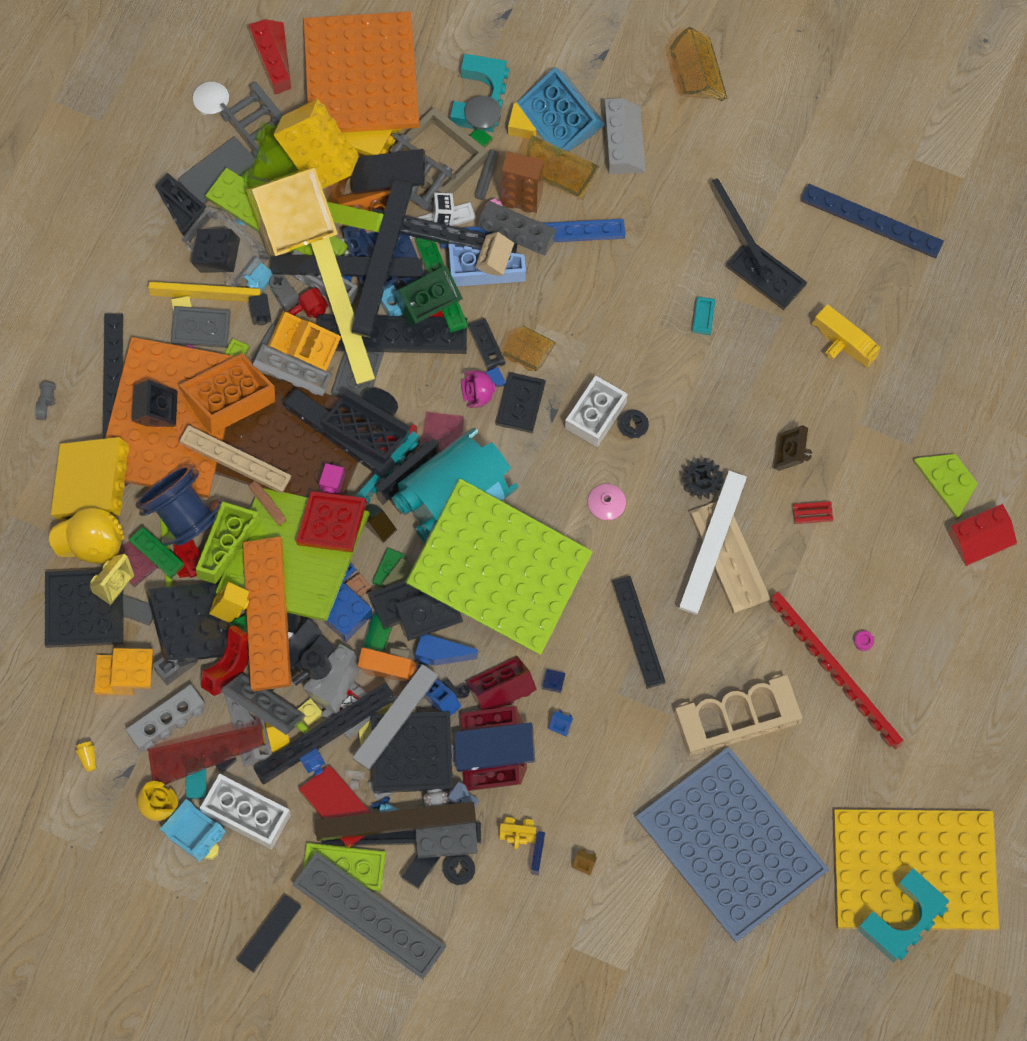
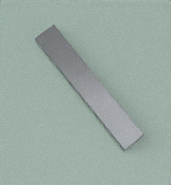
(395, 717)

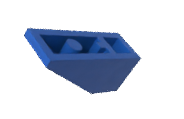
(439, 651)
(442, 697)

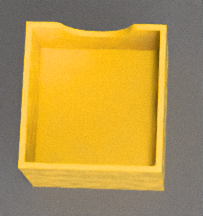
(291, 211)

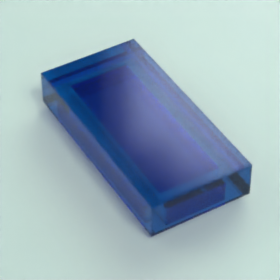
(538, 853)

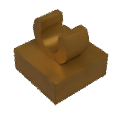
(584, 861)

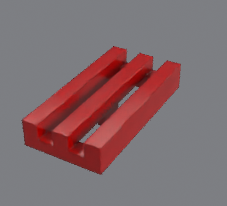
(816, 505)

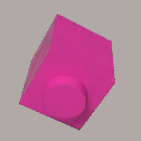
(332, 479)

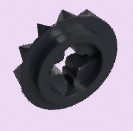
(637, 417)
(453, 862)

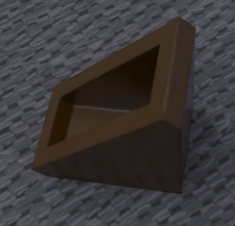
(379, 523)

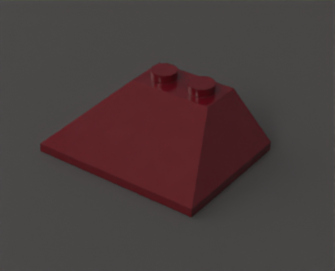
(496, 776)

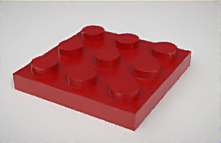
(331, 521)

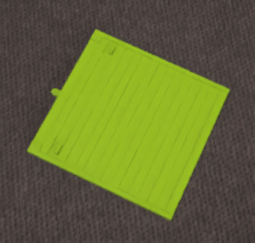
(310, 572)

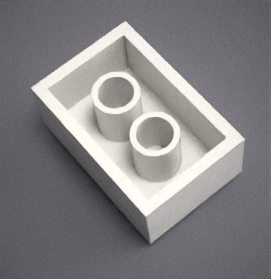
(596, 411)

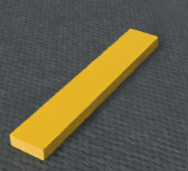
(202, 291)

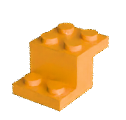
(304, 340)
(123, 671)

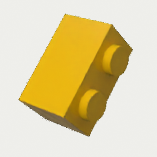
(229, 602)

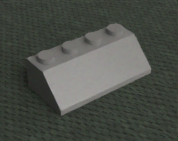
(624, 136)

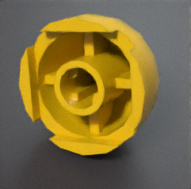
(156, 801)

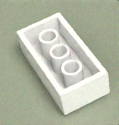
(245, 811)

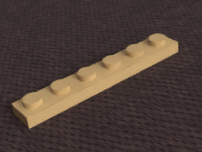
(235, 459)

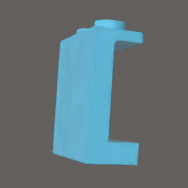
(192, 831)

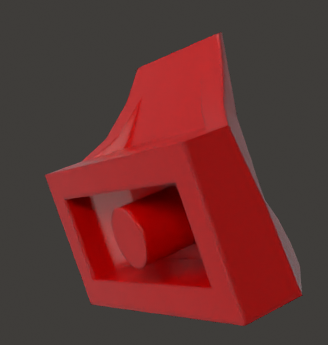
(189, 556)

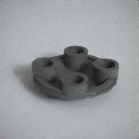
(482, 112)

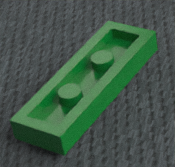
(156, 552)

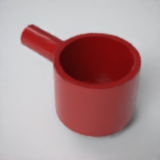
(312, 303)

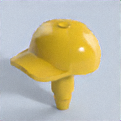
(89, 535)

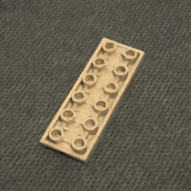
(734, 565)

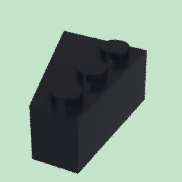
(180, 202)

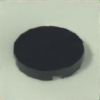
(381, 399)

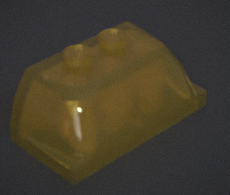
(697, 66)
(562, 168)

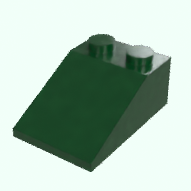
(427, 295)

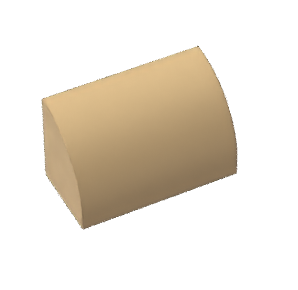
(494, 254)

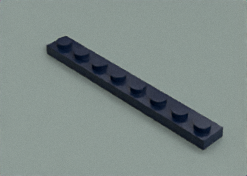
(872, 221)

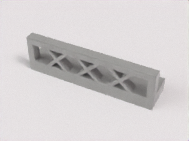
(241, 719)

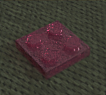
(442, 428)

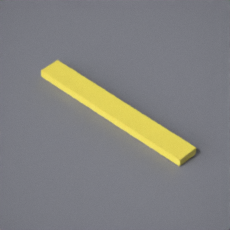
(342, 310)

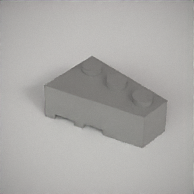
(332, 689)

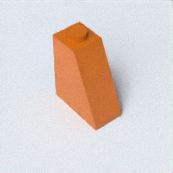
(386, 665)

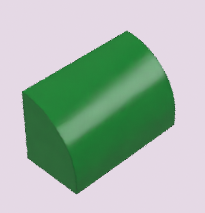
(376, 637)

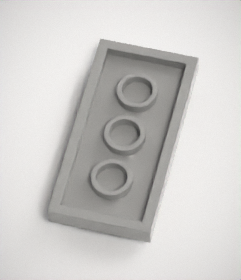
(292, 370)

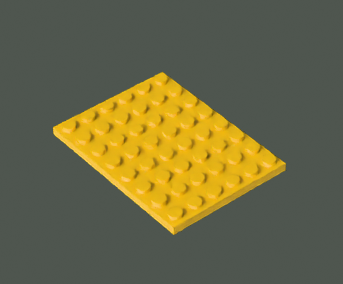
(943, 846)

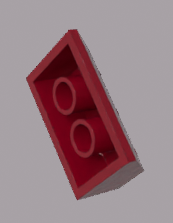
(501, 684)

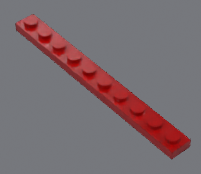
(840, 676)

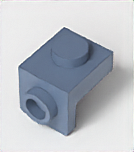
(460, 794)

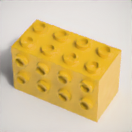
(316, 142)

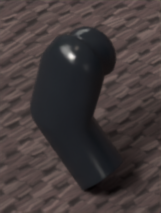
(460, 692)

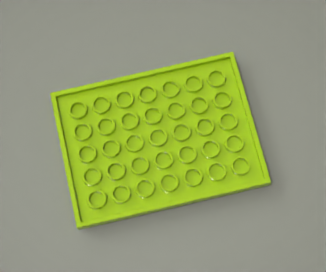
(499, 566)

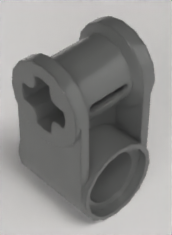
(285, 293)

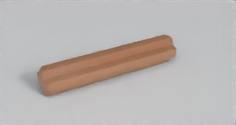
(267, 503)

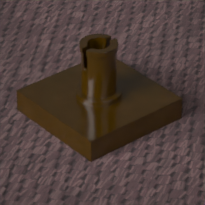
(792, 448)

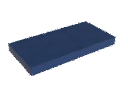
(494, 747)

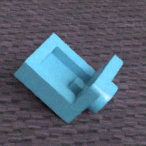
(259, 278)

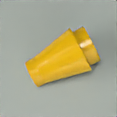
(86, 754)

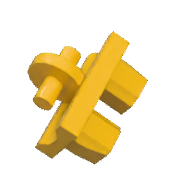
(517, 833)

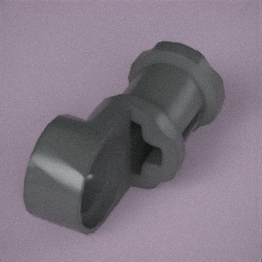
(46, 399)

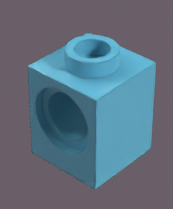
(386, 299)

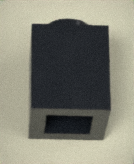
(260, 309)

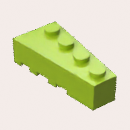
(225, 540)

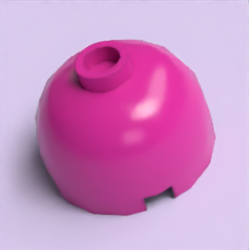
(477, 388)

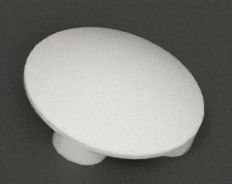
(209, 97)

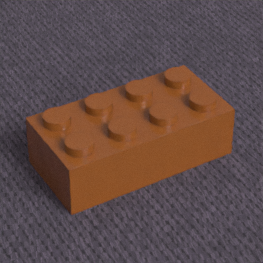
(522, 182)

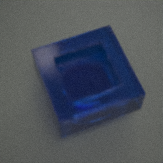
(553, 681)

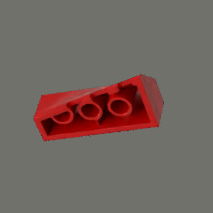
(271, 48)

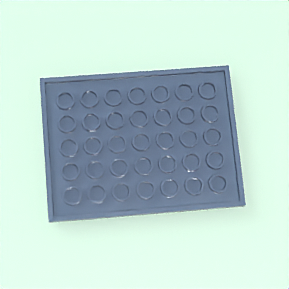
(732, 844)

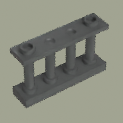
(267, 108)
(425, 200)

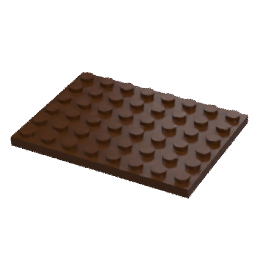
(289, 443)

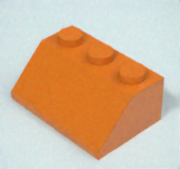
(366, 201)

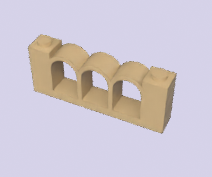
(782, 697)

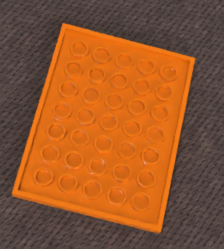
(363, 70)
(157, 450)

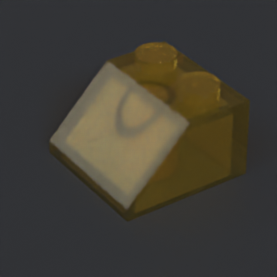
(528, 348)

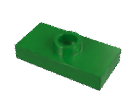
(388, 563)

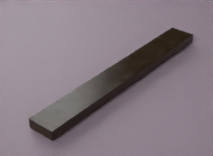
(395, 821)

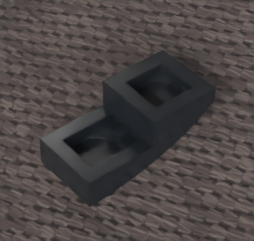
(419, 870)

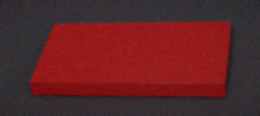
(333, 799)

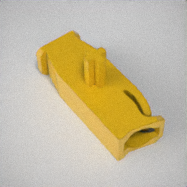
(845, 337)

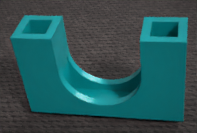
(486, 70)
(895, 942)

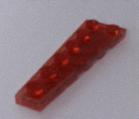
(191, 756)

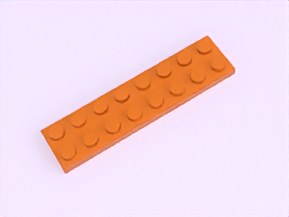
(267, 614)

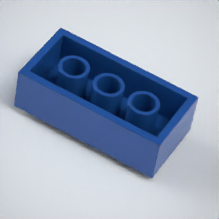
(348, 613)

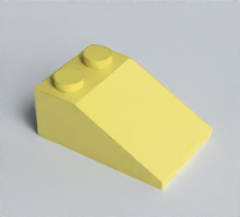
(112, 579)

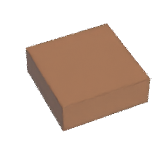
(359, 585)

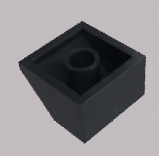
(154, 404)

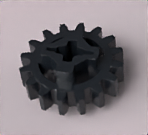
(697, 474)

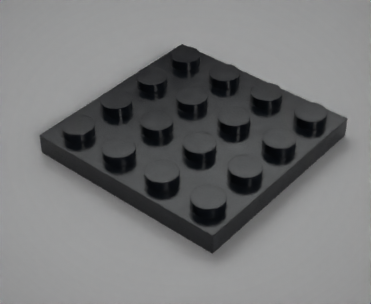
(77, 615)
(184, 622)
(416, 756)

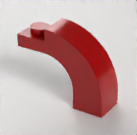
(231, 664)

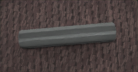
(486, 174)

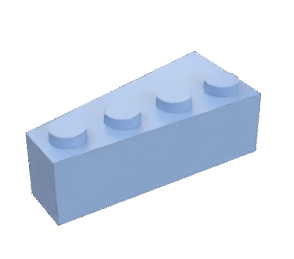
(465, 273)

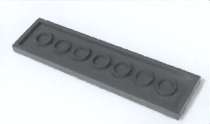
(369, 915)

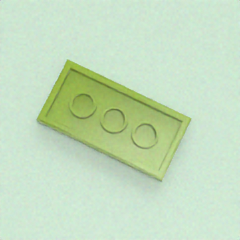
(360, 864)

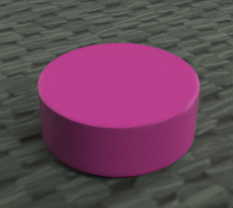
(864, 641)

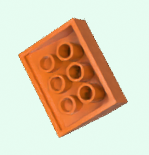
(228, 393)

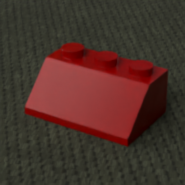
(983, 535)

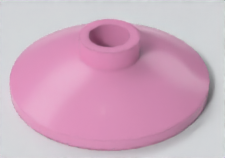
(606, 510)

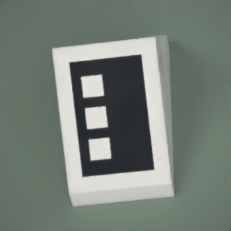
(443, 208)

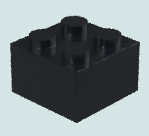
(215, 250)

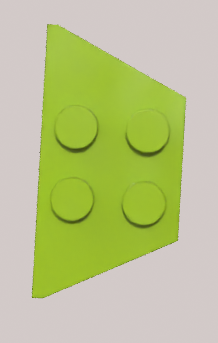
(949, 480)

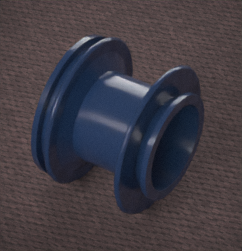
(179, 506)

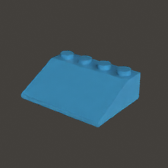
(560, 111)

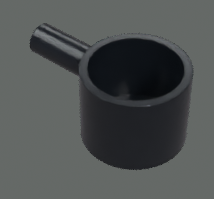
(315, 665)

